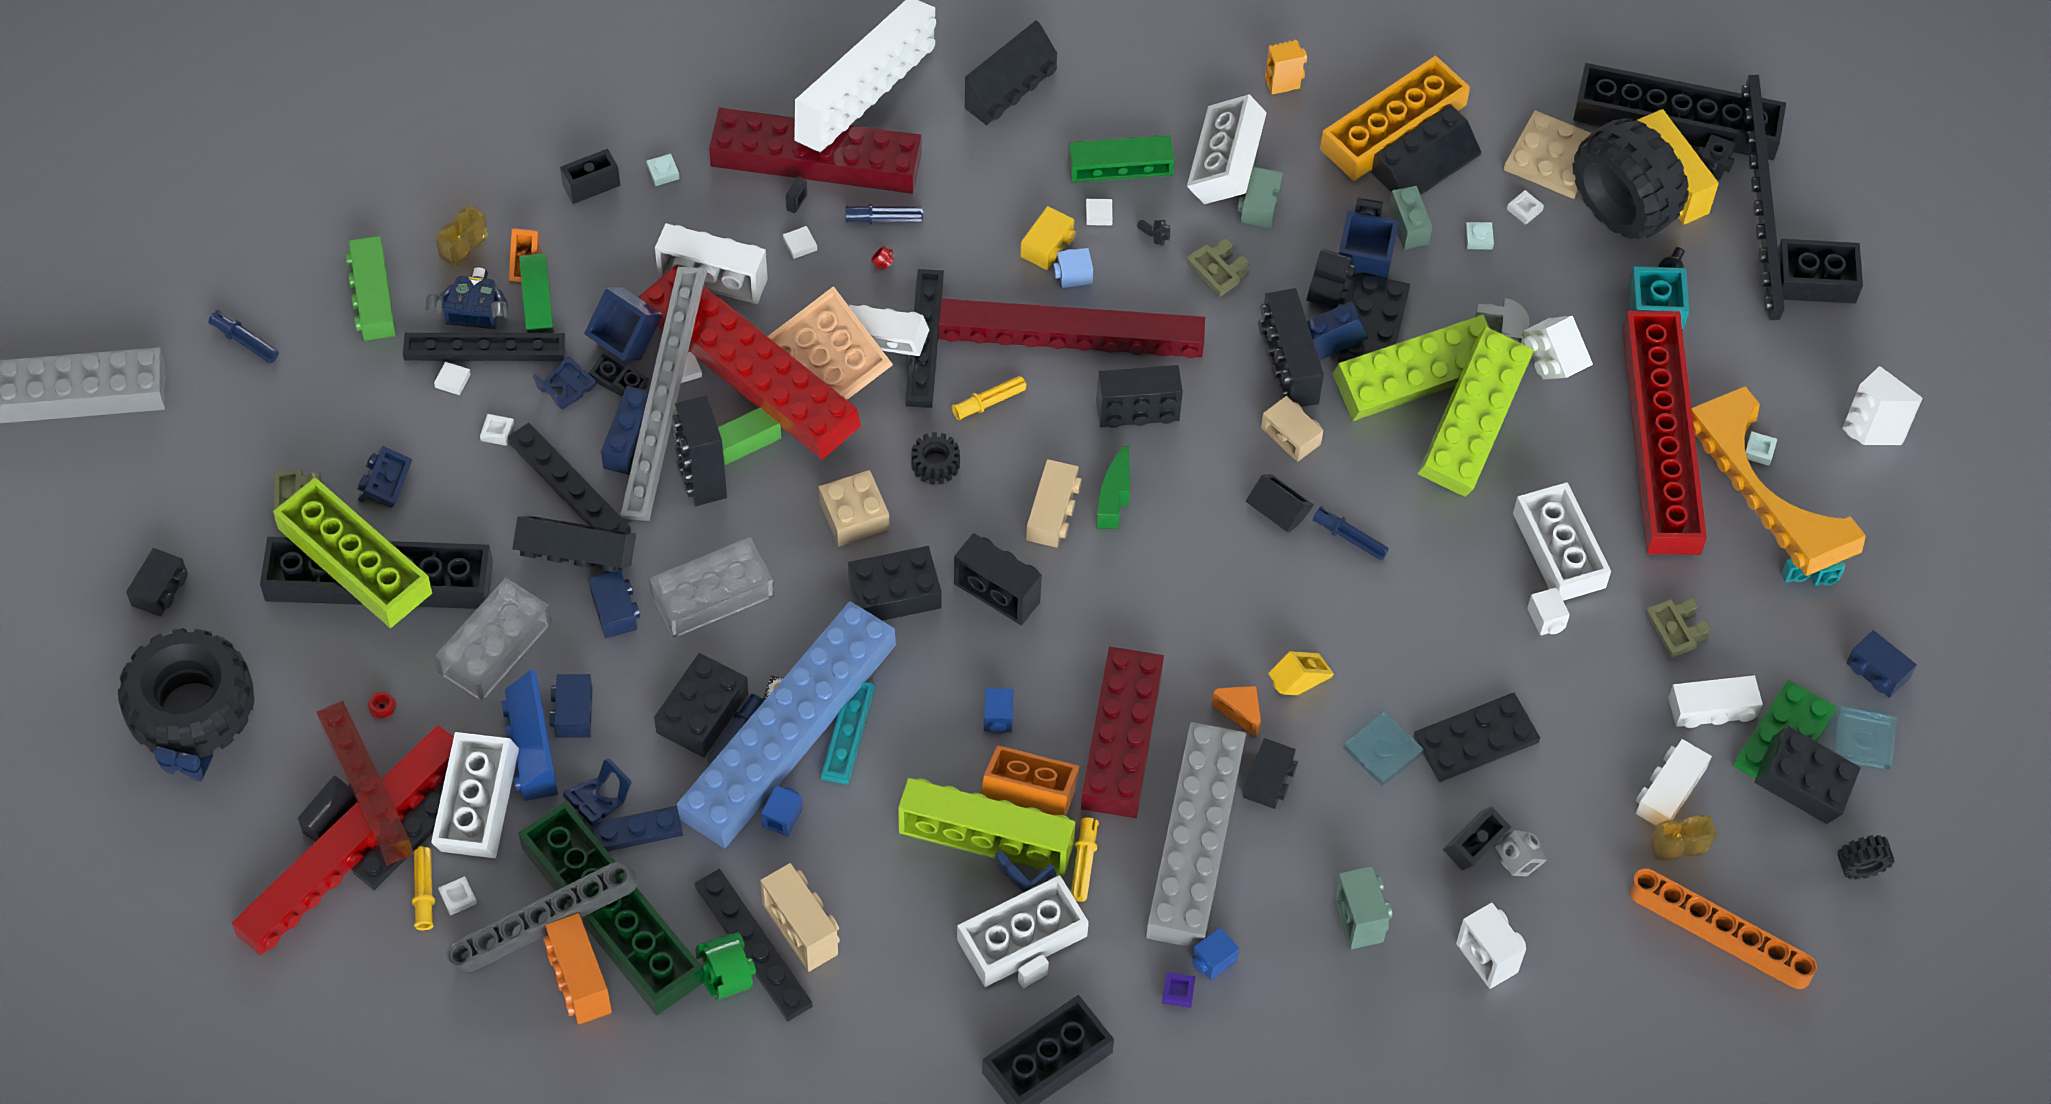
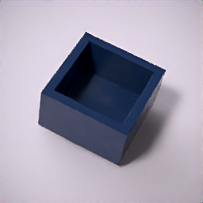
(1369, 242)
(623, 324)

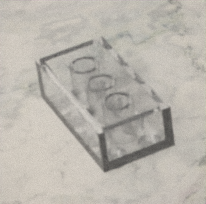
(711, 587)
(493, 639)

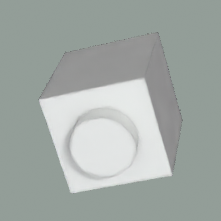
(1548, 611)

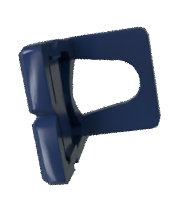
(569, 378)
(187, 764)
(587, 797)
(1018, 878)

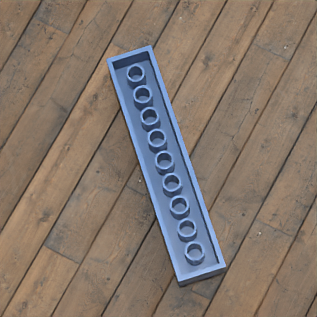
(786, 725)

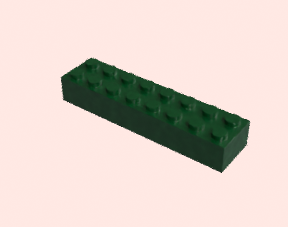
(625, 929)

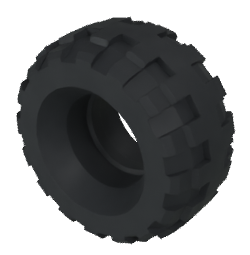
(1630, 178)
(178, 661)

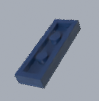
(638, 828)

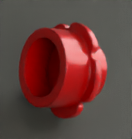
(882, 258)
(379, 699)

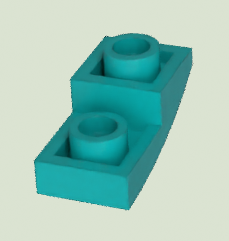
(1825, 576)

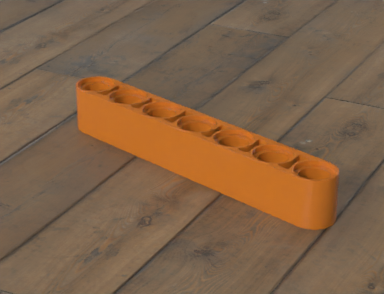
(1729, 940)

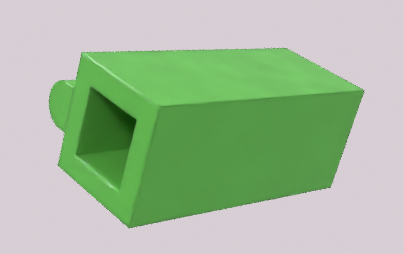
(748, 434)

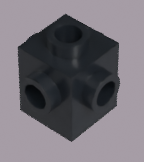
(1717, 155)

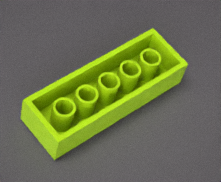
(1407, 369)
(1475, 412)
(352, 552)
(985, 825)

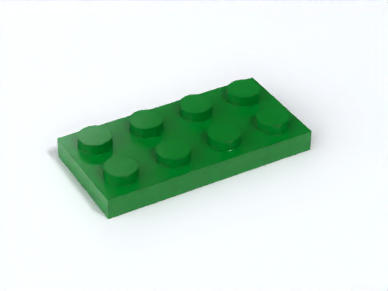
(1791, 708)

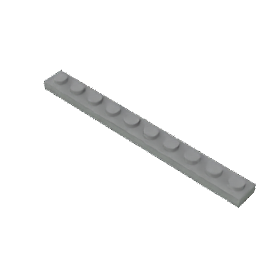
(663, 394)

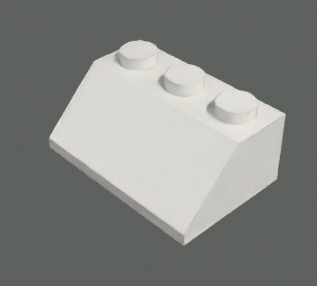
(1881, 410)

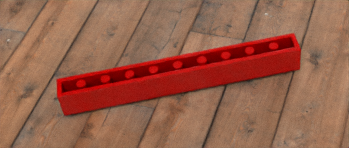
(340, 847)

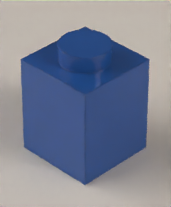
(998, 710)
(782, 810)
(1214, 954)

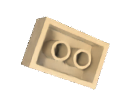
(800, 916)

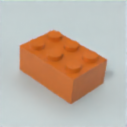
(1030, 781)
(576, 969)

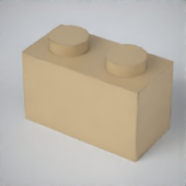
(1292, 428)

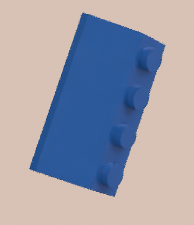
(530, 735)

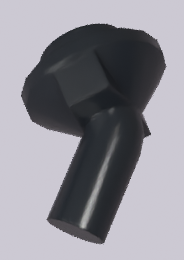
(1159, 232)
(1675, 259)

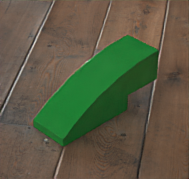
(536, 293)
(1114, 491)

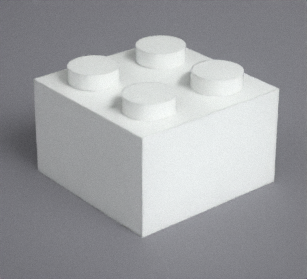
(1557, 347)
(1491, 945)

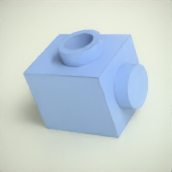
(1073, 268)

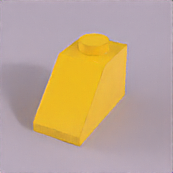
(1299, 672)

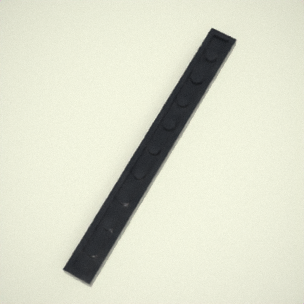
(1764, 204)

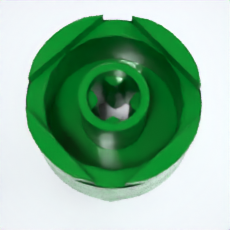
(725, 966)

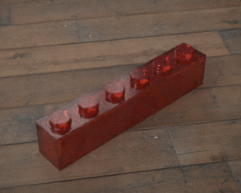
(364, 783)

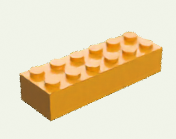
(1392, 114)

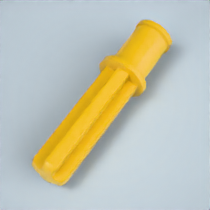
(980, 401)
(1083, 863)
(423, 897)

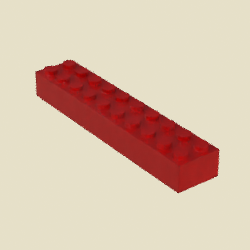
(762, 371)
(1664, 433)

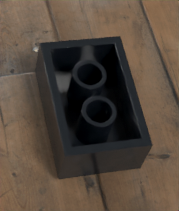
(1820, 270)
(1139, 396)
(997, 578)
(896, 583)
(701, 705)
(1807, 775)

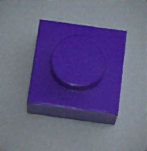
(1178, 989)

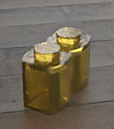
(462, 235)
(1679, 838)

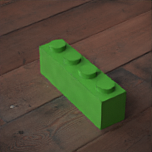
(371, 287)

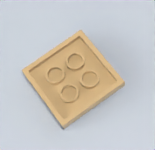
(1547, 153)

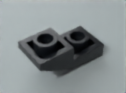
(1368, 206)
(615, 377)

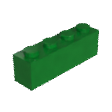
(1121, 158)

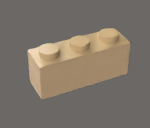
(1053, 503)

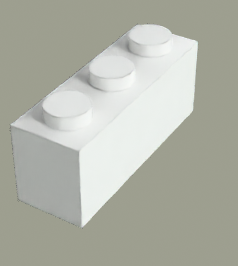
(893, 329)
(1715, 701)
(1672, 783)

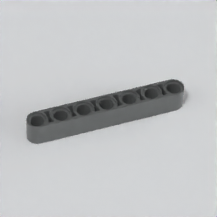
(529, 915)

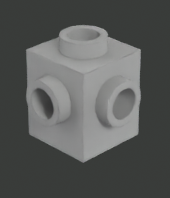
(1520, 853)

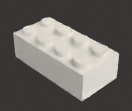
(1226, 149)
(729, 266)
(1561, 541)
(475, 795)
(1021, 930)

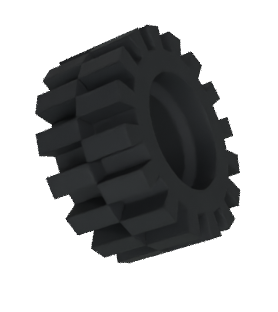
(935, 445)
(1865, 857)

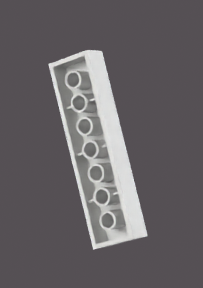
(864, 74)

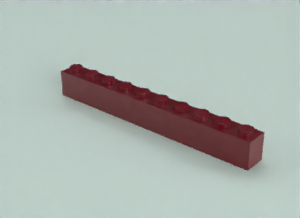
(1072, 328)

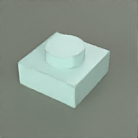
(662, 169)
(1479, 235)
(1760, 448)

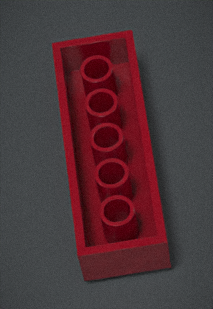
(1122, 732)

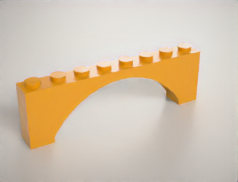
(1807, 537)

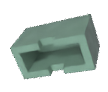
(1261, 197)
(1414, 222)

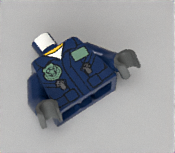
(470, 301)

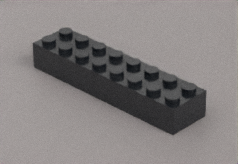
(1694, 109)
(455, 571)

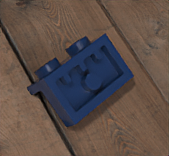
(384, 476)

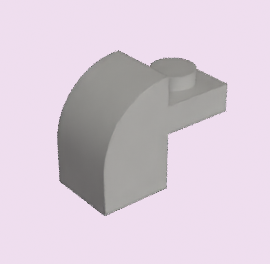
(1509, 319)

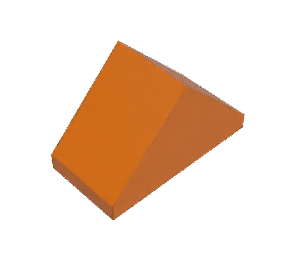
(522, 243)
(1240, 706)

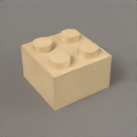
(854, 508)

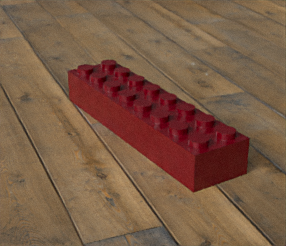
(855, 158)

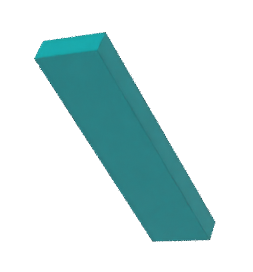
(847, 736)

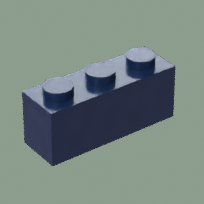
(624, 431)

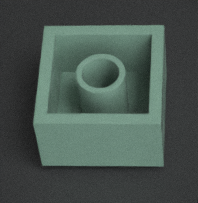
(1362, 907)

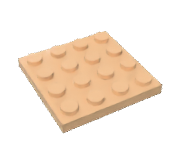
(833, 344)

